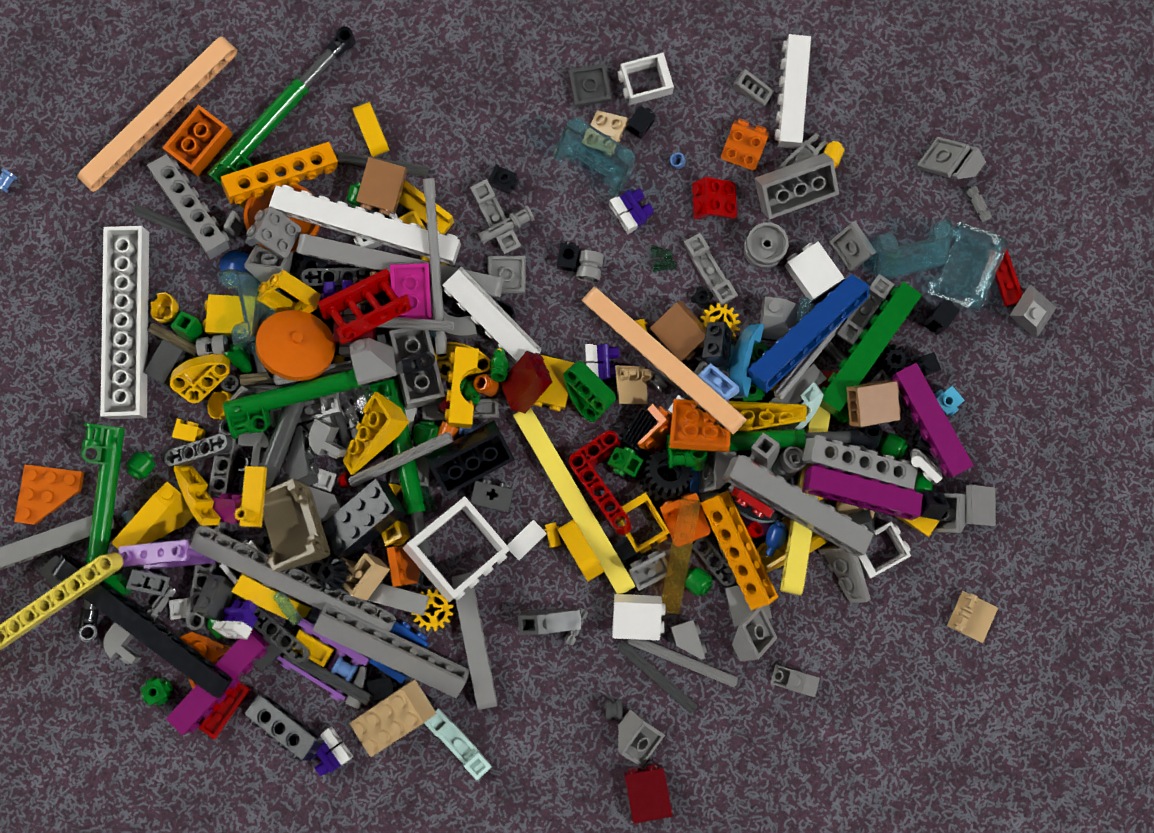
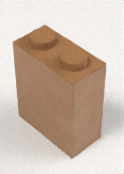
(381, 186)
(680, 331)
(873, 403)

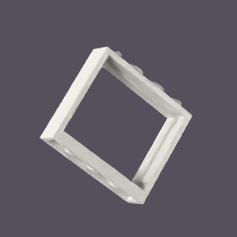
(428, 568)

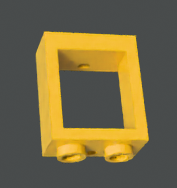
(278, 302)
(659, 537)

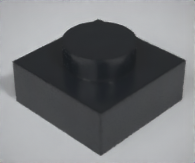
(624, 549)

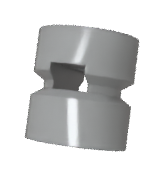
(590, 265)
(218, 344)
(788, 463)

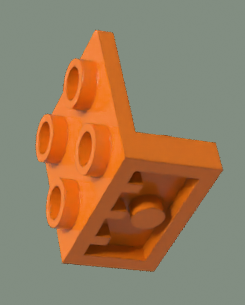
(402, 567)

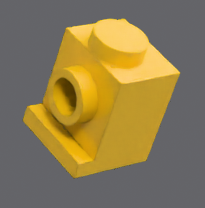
(188, 431)
(397, 535)

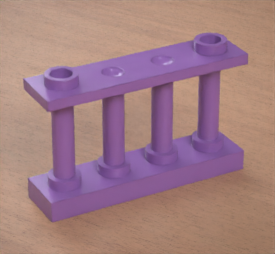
(162, 555)
(357, 659)

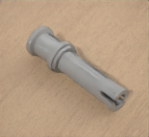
(514, 221)

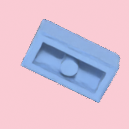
(719, 382)

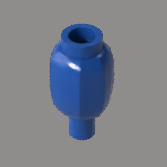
(775, 537)

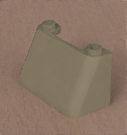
(293, 526)

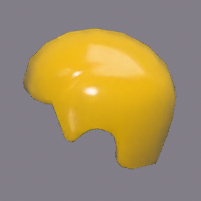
(164, 308)
(215, 404)

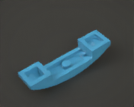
(741, 358)

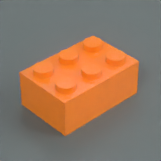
(198, 140)

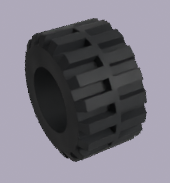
(658, 487)

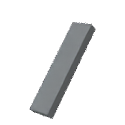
(483, 410)

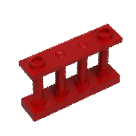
(357, 293)

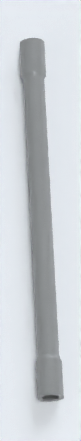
(430, 194)

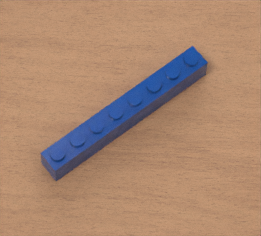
(808, 333)

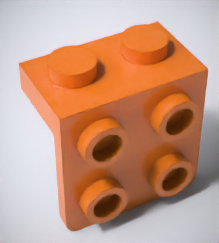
(745, 144)
(656, 437)
(670, 511)

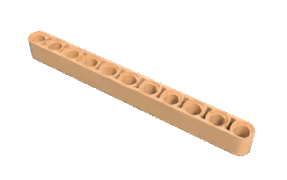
(157, 114)
(664, 360)

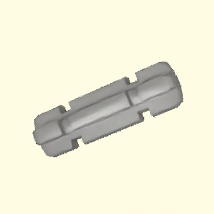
(979, 203)
(161, 602)
(570, 637)

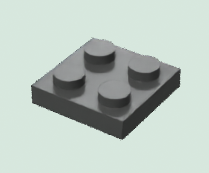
(590, 85)

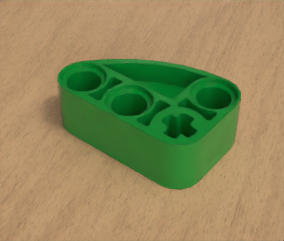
(587, 391)

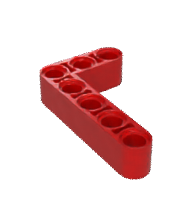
(596, 483)

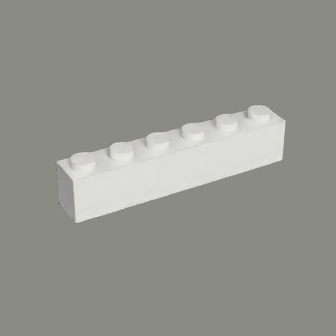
(793, 91)
(489, 315)

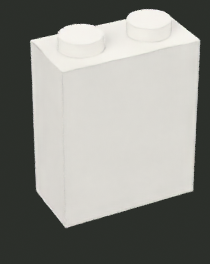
(813, 271)
(638, 617)

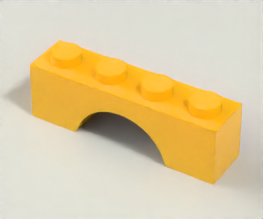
(464, 363)

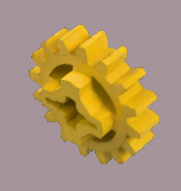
(723, 312)
(434, 618)

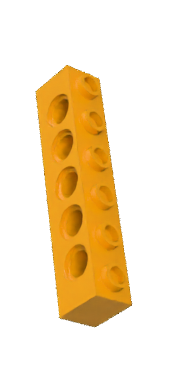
(285, 164)
(739, 550)

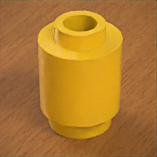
(834, 151)

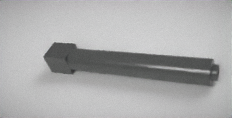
(280, 442)

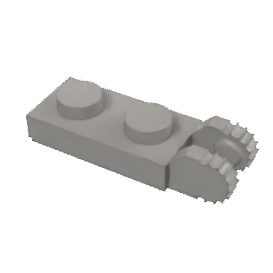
(804, 151)

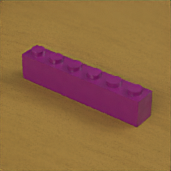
(932, 421)
(862, 492)
(235, 663)

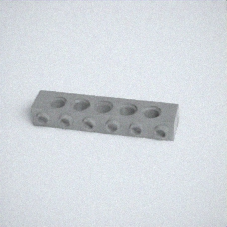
(161, 170)
(814, 454)

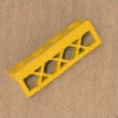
(412, 199)

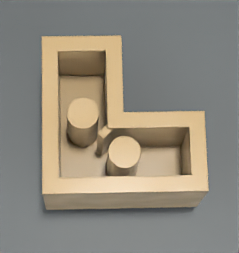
(364, 576)

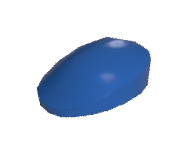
(234, 260)

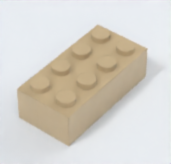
(393, 718)

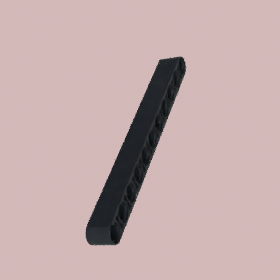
(149, 631)

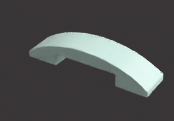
(812, 398)
(459, 744)

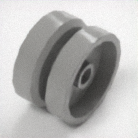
(776, 242)

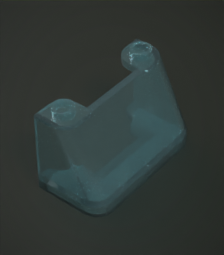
(597, 151)
(912, 258)
(969, 266)
(253, 311)

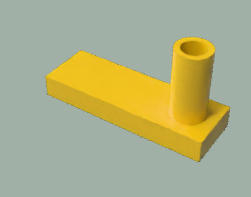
(253, 497)

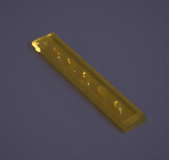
(680, 554)

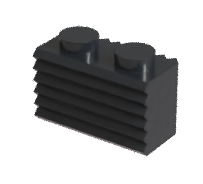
(641, 424)

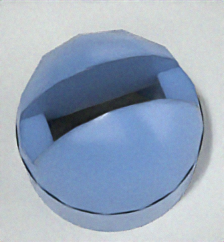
(674, 160)

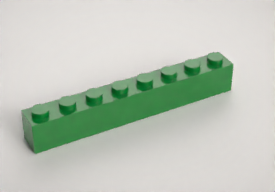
(870, 346)

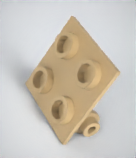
(610, 124)
(632, 384)
(972, 616)

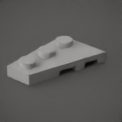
(849, 572)

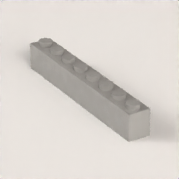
(797, 505)
(391, 650)

